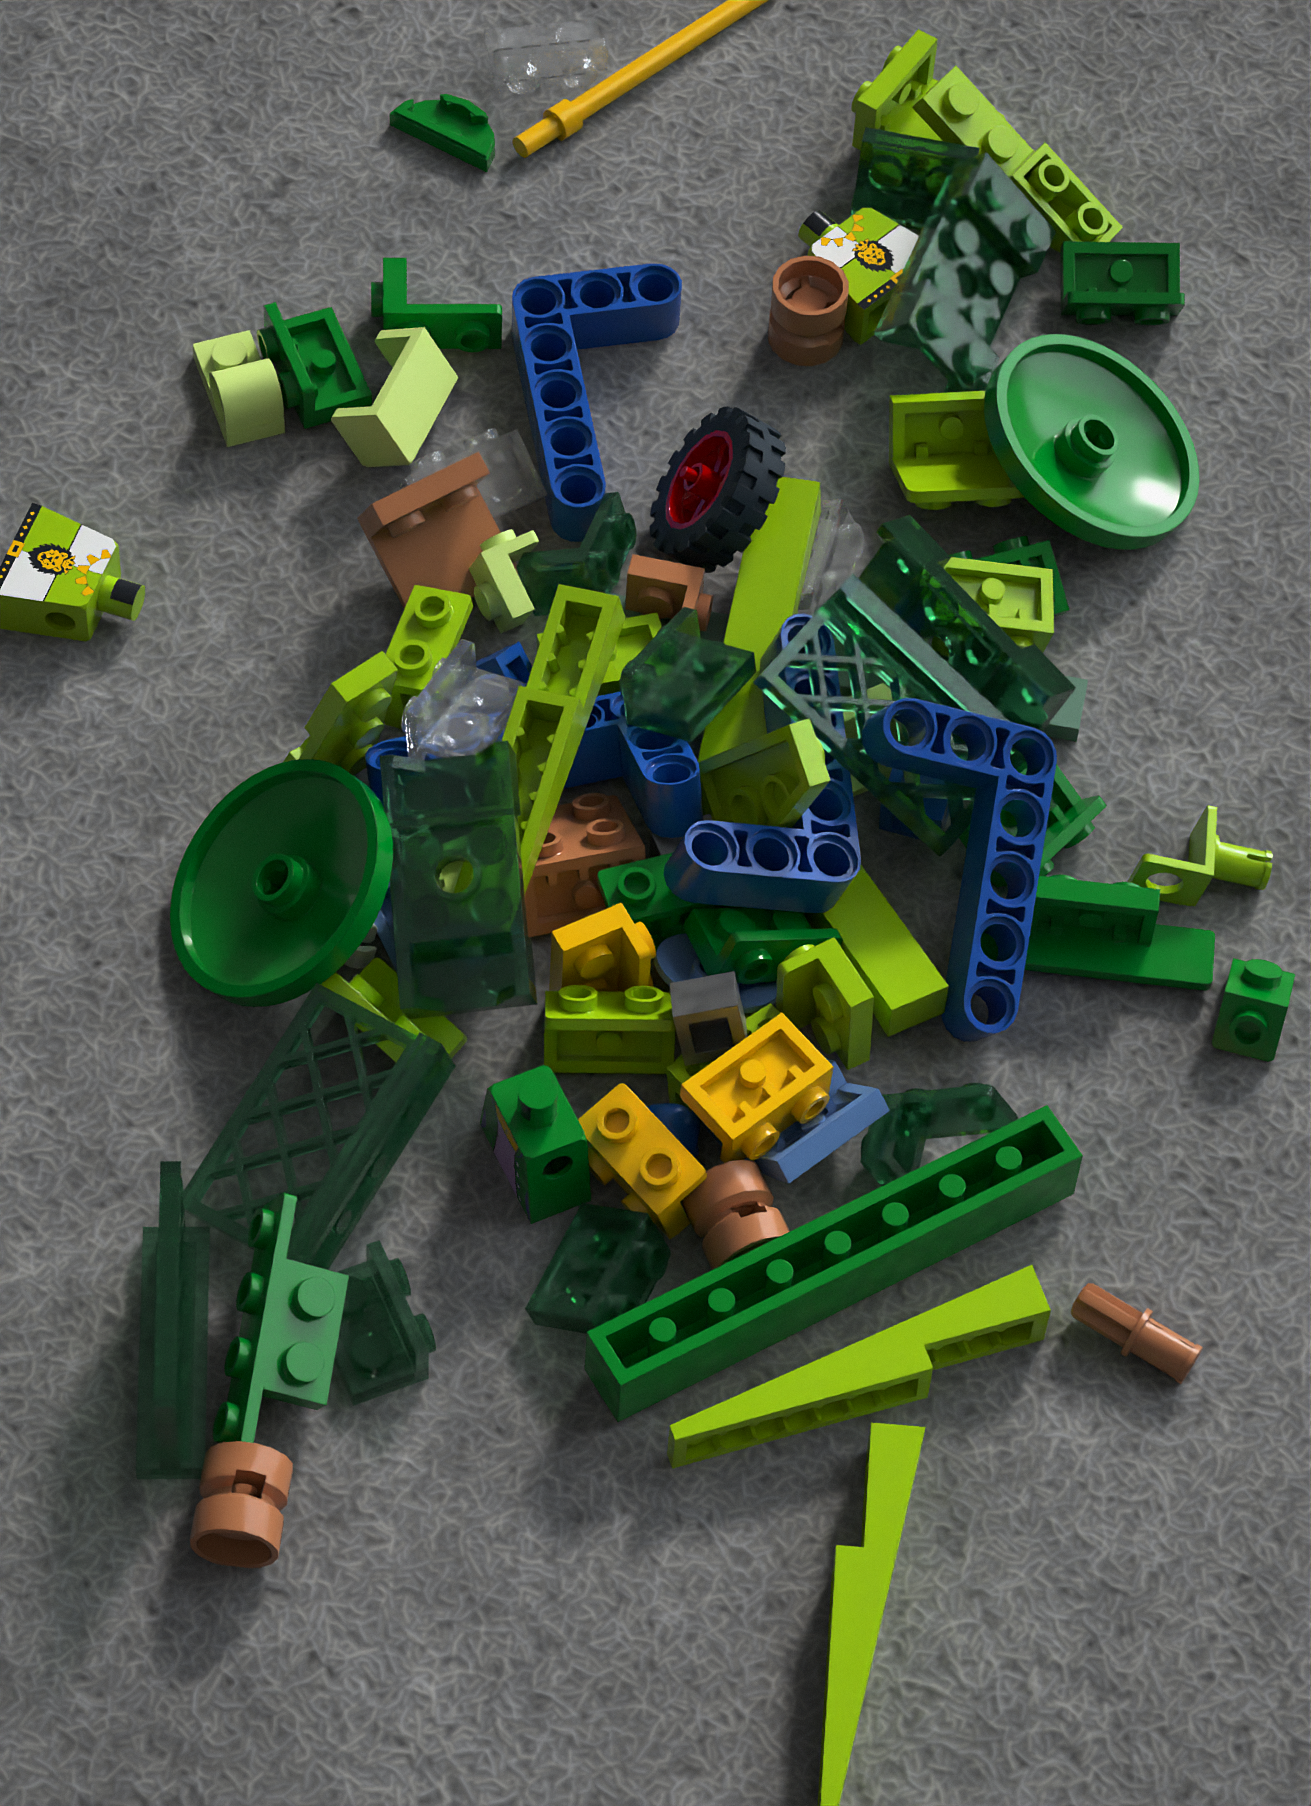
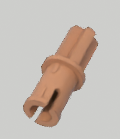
(1135, 1331)

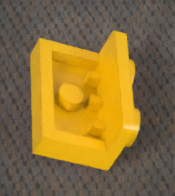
(642, 1157)

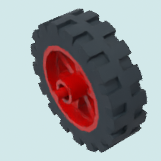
(717, 489)

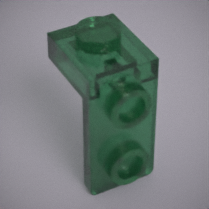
(590, 567)
(898, 1138)

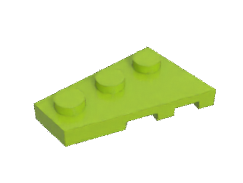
(350, 716)
(766, 778)

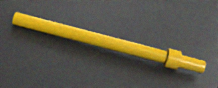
(568, 116)

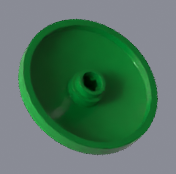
(1091, 441)
(281, 883)

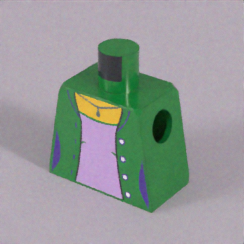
(528, 1128)

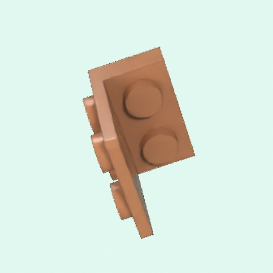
(432, 529)
(580, 842)

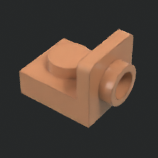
(666, 589)

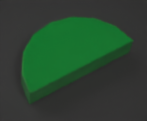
(449, 125)

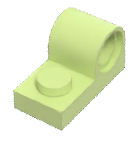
(240, 388)

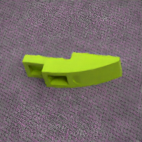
(967, 118)

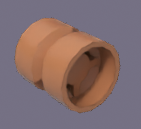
(808, 310)
(733, 1211)
(241, 1505)

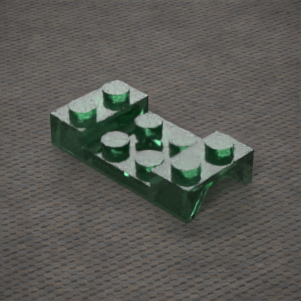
(974, 237)
(915, 586)
(468, 945)

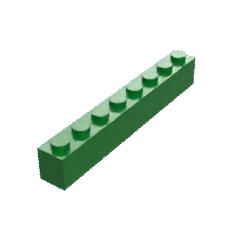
(831, 1263)

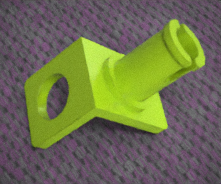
(1206, 860)

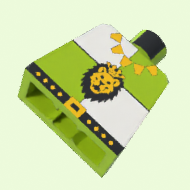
(870, 253)
(63, 579)

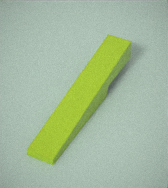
(763, 598)
(555, 709)
(885, 955)
(871, 1373)
(860, 1595)

